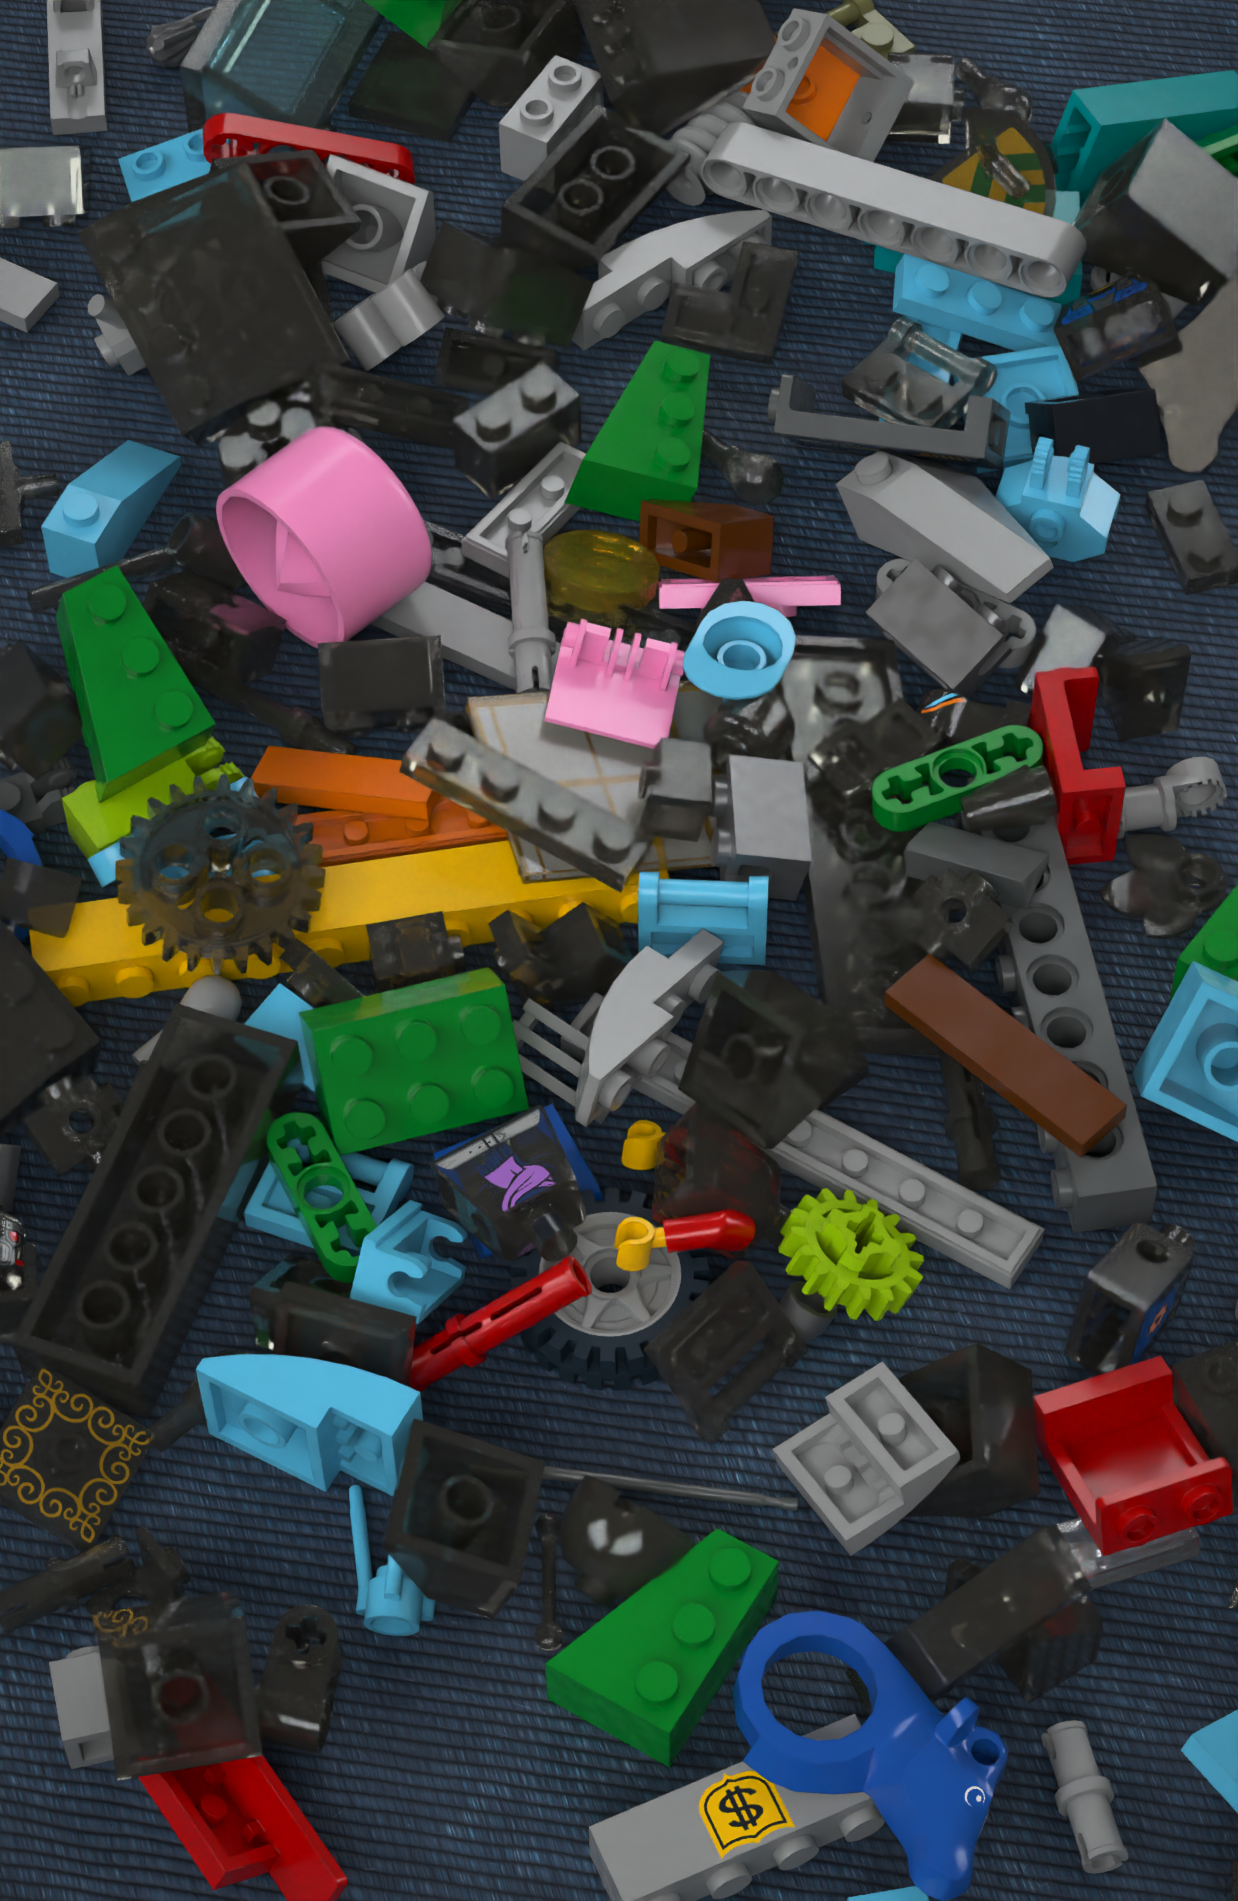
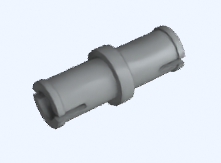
(1084, 1797)

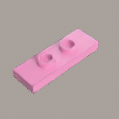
(776, 592)

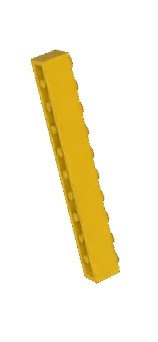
(467, 883)

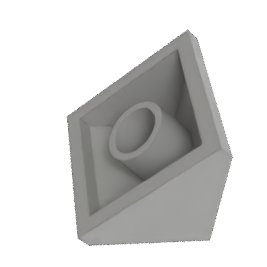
(394, 227)

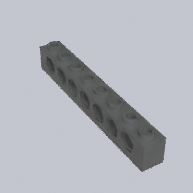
(1122, 1183)

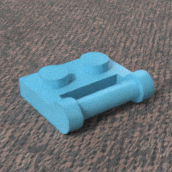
(670, 921)
(273, 1213)

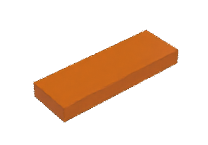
(342, 783)

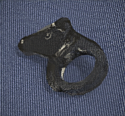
(1198, 382)

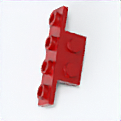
(246, 1824)

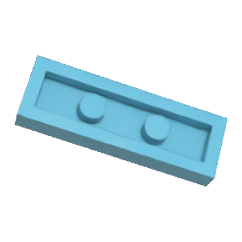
(973, 305)

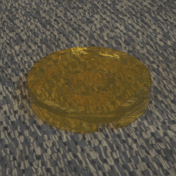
(600, 570)

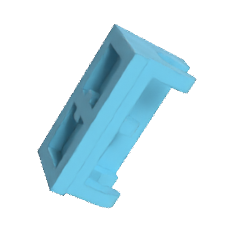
(401, 1266)

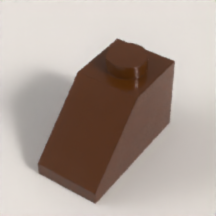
(708, 538)

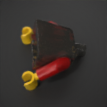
(708, 1190)

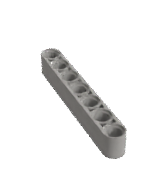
(894, 209)

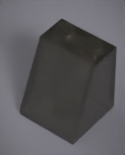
(1164, 215)

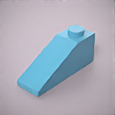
(106, 508)

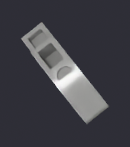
(643, 271)
(636, 1021)

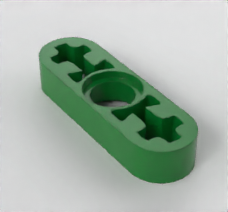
(973, 755)
(325, 1169)

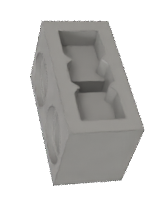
(547, 115)

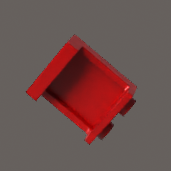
(1086, 799)
(1130, 1457)

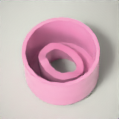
(325, 535)

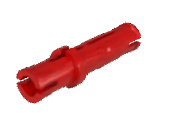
(471, 1337)

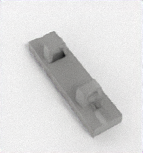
(76, 66)

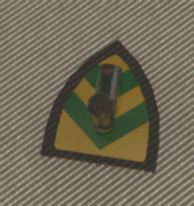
(1005, 166)

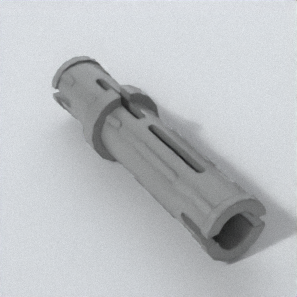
(531, 639)

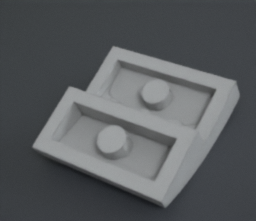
(867, 1458)

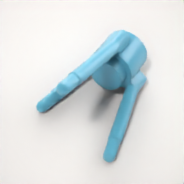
(391, 1599)

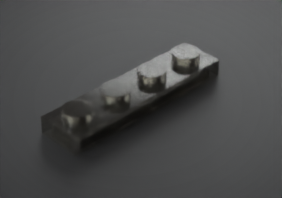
(527, 804)

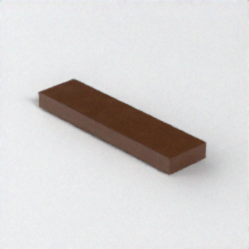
(1005, 1055)

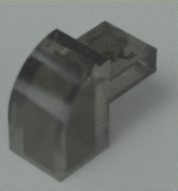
(565, 960)

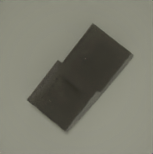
(860, 752)

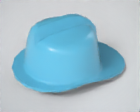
(740, 650)

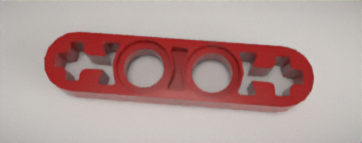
(267, 134)

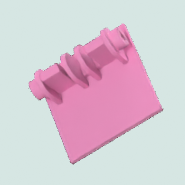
(615, 685)

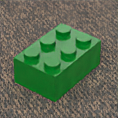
(414, 1060)

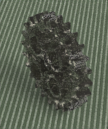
(180, 838)

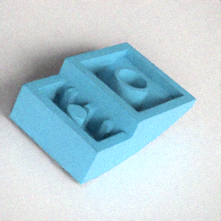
(310, 1416)

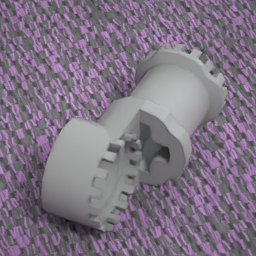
(1171, 798)

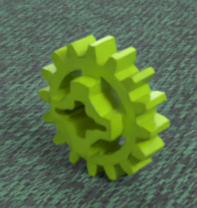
(851, 1254)

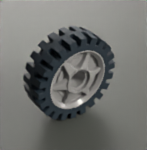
(608, 1331)

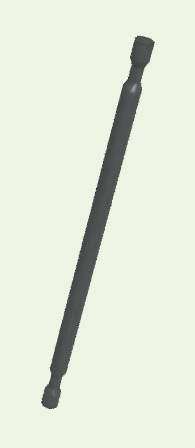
(672, 1488)

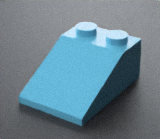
(1195, 1053)

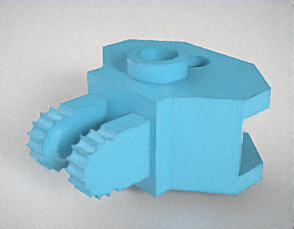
(1060, 502)

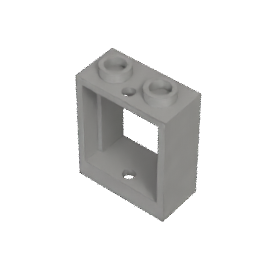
(876, 95)

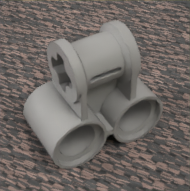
(389, 318)

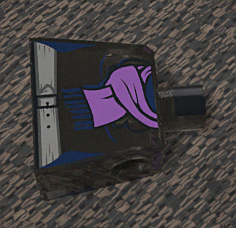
(514, 1189)

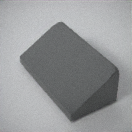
(1005, 866)

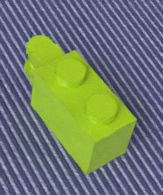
(102, 824)

